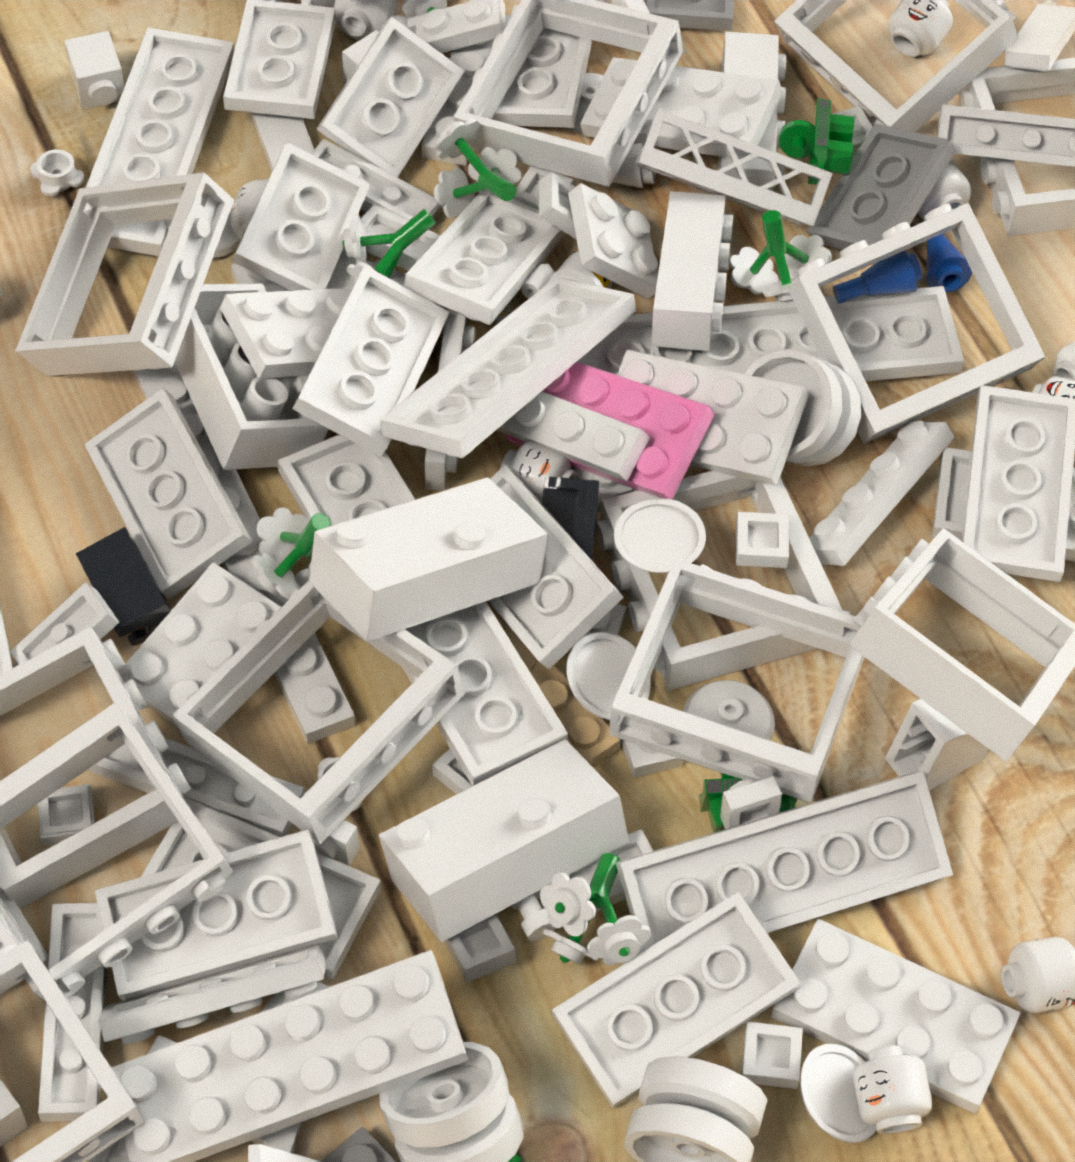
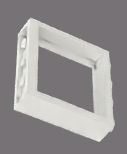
(806, 15)
(619, 26)
(1021, 211)
(198, 216)
(992, 281)
(735, 650)
(938, 676)
(713, 743)
(366, 761)
(54, 770)
(115, 832)
(107, 1120)

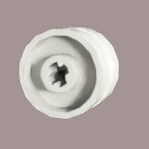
(830, 410)
(456, 1113)
(694, 1113)

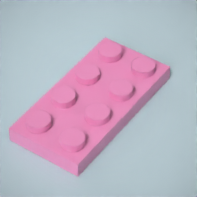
(670, 421)

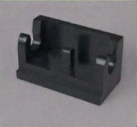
(573, 507)
(125, 585)

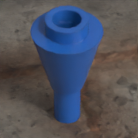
(946, 265)
(888, 276)

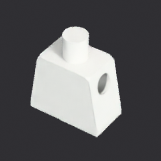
(932, 745)

